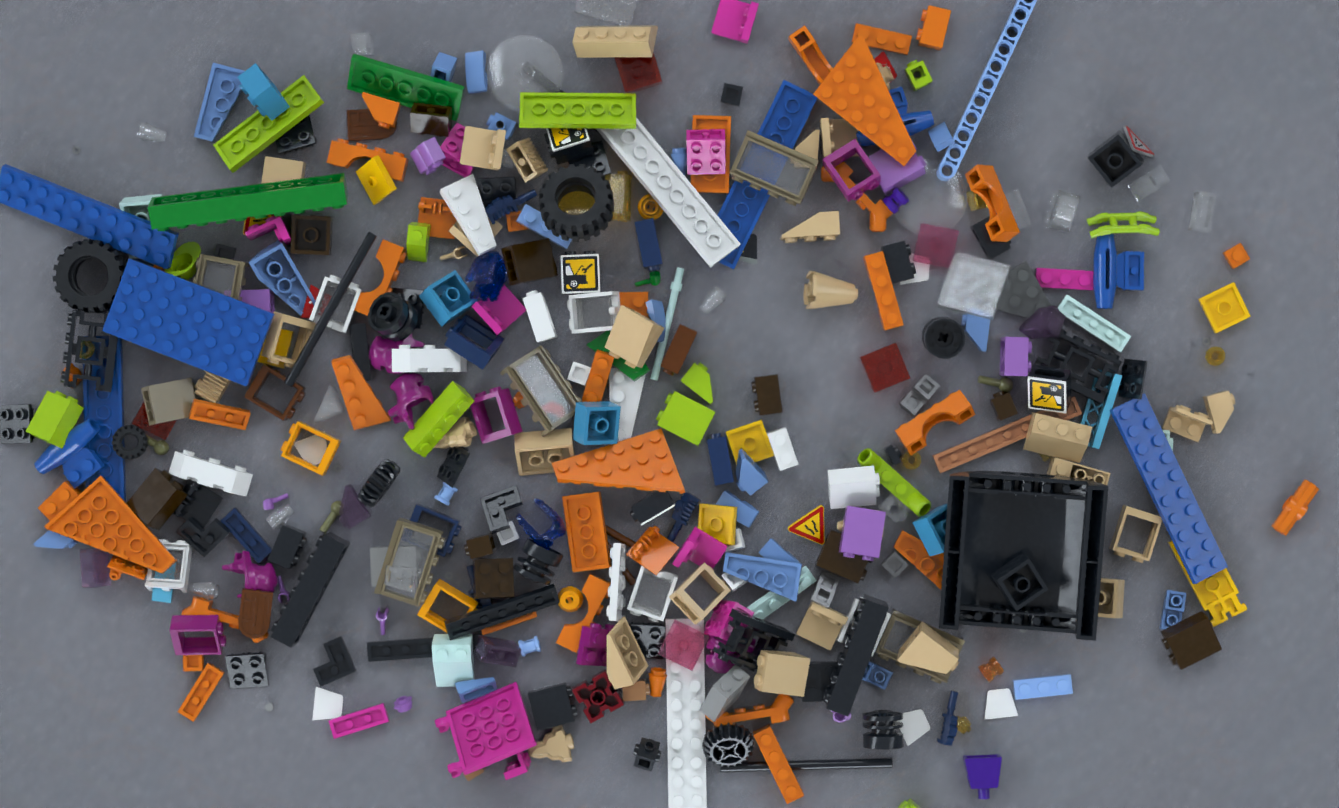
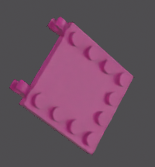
(488, 729)

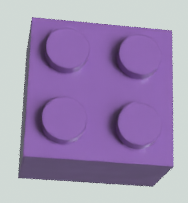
(1015, 356)

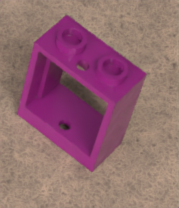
(840, 156)
(507, 411)
(197, 645)

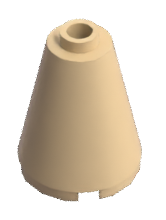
(827, 291)

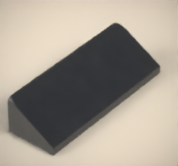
(360, 348)

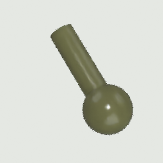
(1003, 384)
(160, 447)
(335, 508)

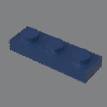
(247, 535)

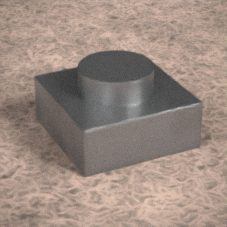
(894, 564)

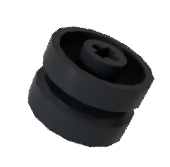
(393, 316)

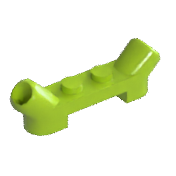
(895, 483)

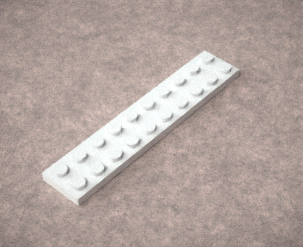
(672, 192)
(686, 730)

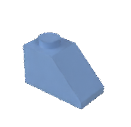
(444, 67)
(977, 330)
(749, 474)
(55, 540)

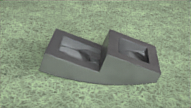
(919, 394)
(825, 589)

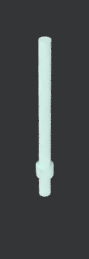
(676, 286)

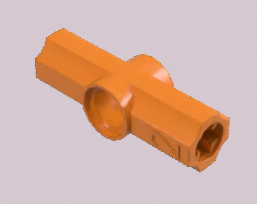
(1295, 507)

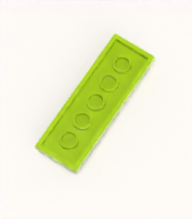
(577, 110)
(259, 131)

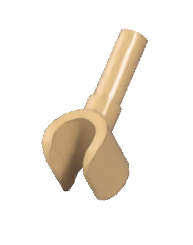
(455, 254)

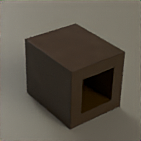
(1003, 405)

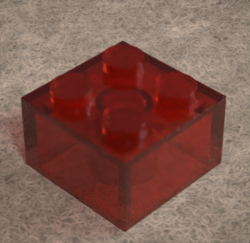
(638, 73)
(884, 367)

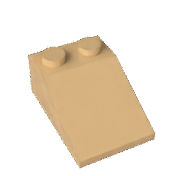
(1111, 598)
(624, 656)

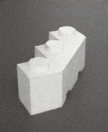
(427, 360)
(210, 473)

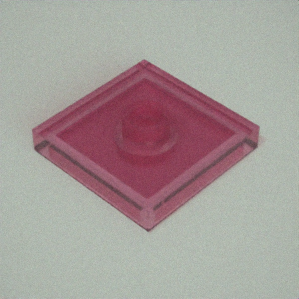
(935, 245)
(683, 645)

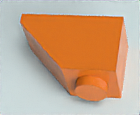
(382, 110)

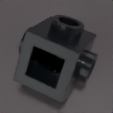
(646, 754)

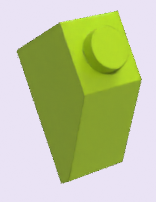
(418, 241)
(699, 381)

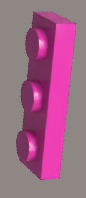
(1064, 279)
(358, 720)

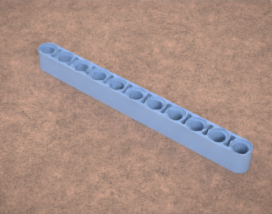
(982, 93)

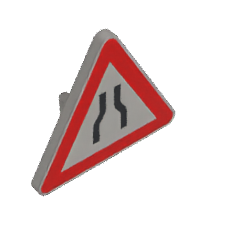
(1136, 144)

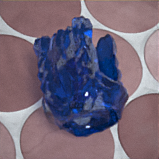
(490, 275)
(556, 530)

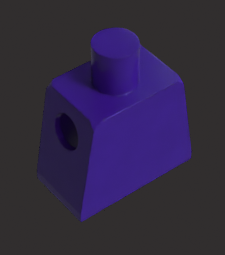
(983, 772)

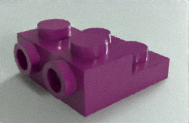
(593, 645)

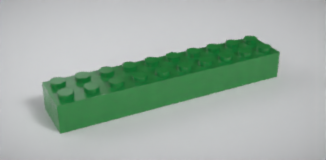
(248, 201)

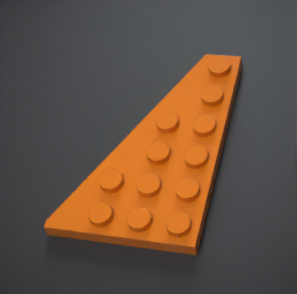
(862, 99)
(636, 462)
(109, 524)

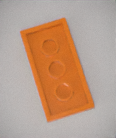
(713, 182)
(586, 531)

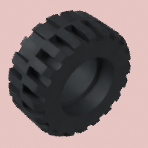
(571, 180)
(67, 271)

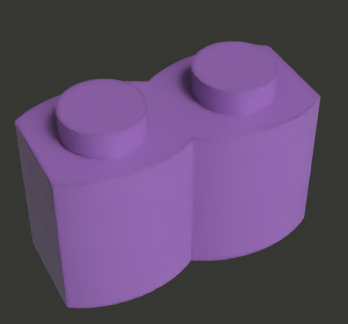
(428, 156)

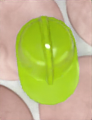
(184, 260)

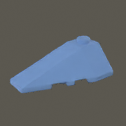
(281, 276)

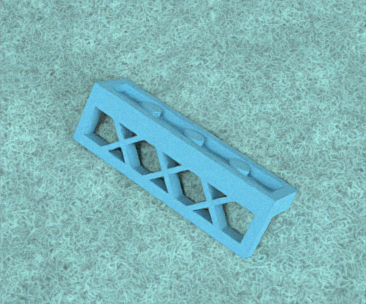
(1104, 414)

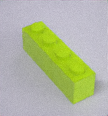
(438, 419)

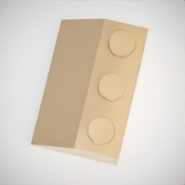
(1057, 437)
(538, 452)

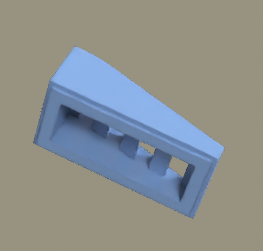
(475, 688)

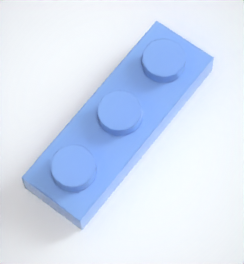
(532, 220)
(1042, 686)

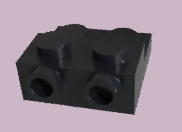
(818, 680)

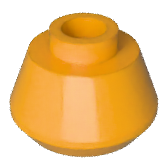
(648, 213)
(567, 593)

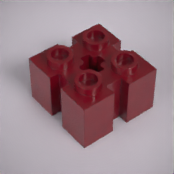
(594, 707)

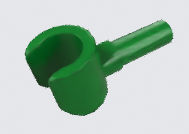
(653, 280)

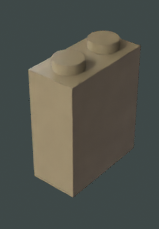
(168, 400)

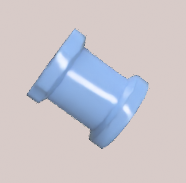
(445, 494)
(529, 646)

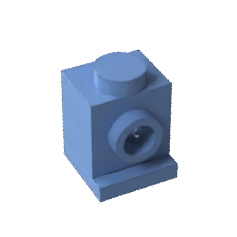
(509, 125)

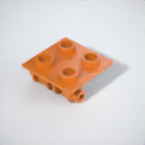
(437, 214)
(652, 550)
(120, 565)

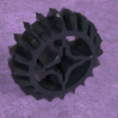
(378, 483)
(724, 747)

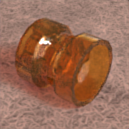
(991, 669)

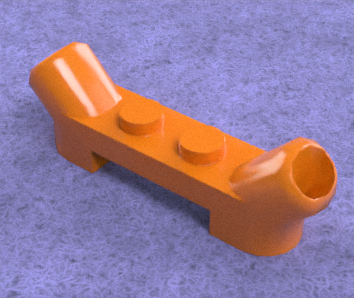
(877, 212)
(203, 606)
(777, 711)

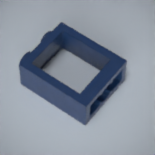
(648, 244)
(479, 334)
(720, 459)
(455, 530)

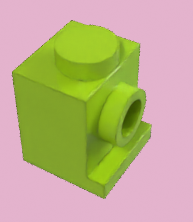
(920, 67)

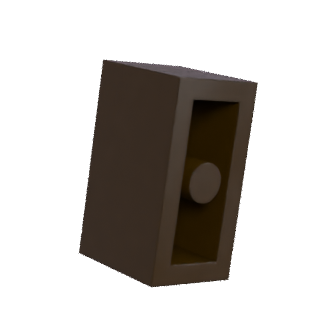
(431, 119)
(767, 394)
(480, 546)

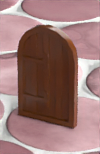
(364, 127)
(255, 612)

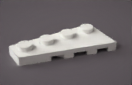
(468, 209)
(626, 394)
(618, 582)

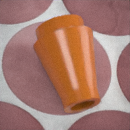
(657, 679)

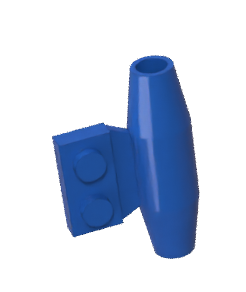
(914, 121)
(1114, 270)
(77, 460)

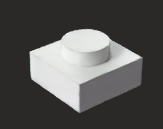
(579, 373)
(509, 534)
(739, 542)
(732, 581)

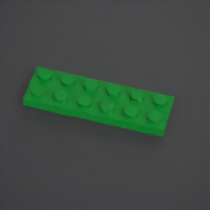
(402, 85)

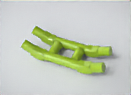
(1131, 228)

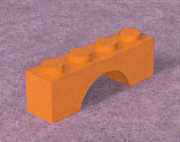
(810, 53)
(344, 154)
(985, 183)
(390, 257)
(883, 290)
(953, 408)
(594, 590)
(778, 763)

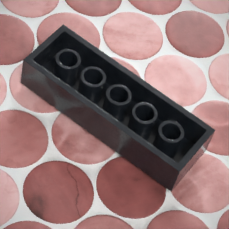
(310, 589)
(856, 654)

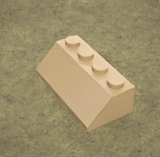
(614, 41)

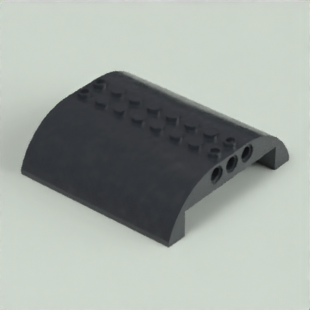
(1013, 513)

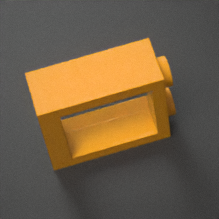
(327, 457)
(433, 617)

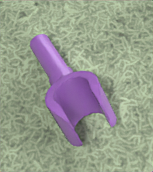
(269, 503)
(282, 590)
(382, 617)

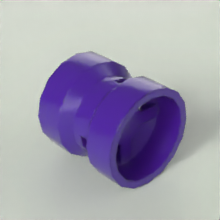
(895, 200)

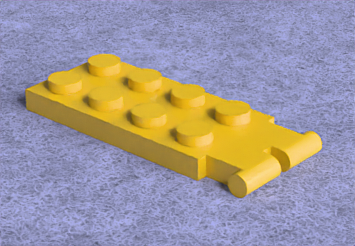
(1215, 593)

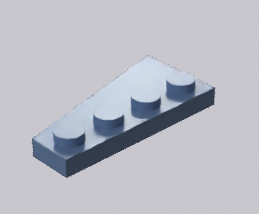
(218, 100)
(772, 574)

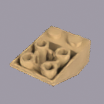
(818, 226)
(1066, 468)

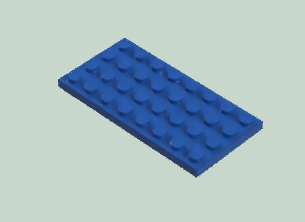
(188, 322)

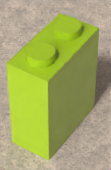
(685, 417)
(55, 418)

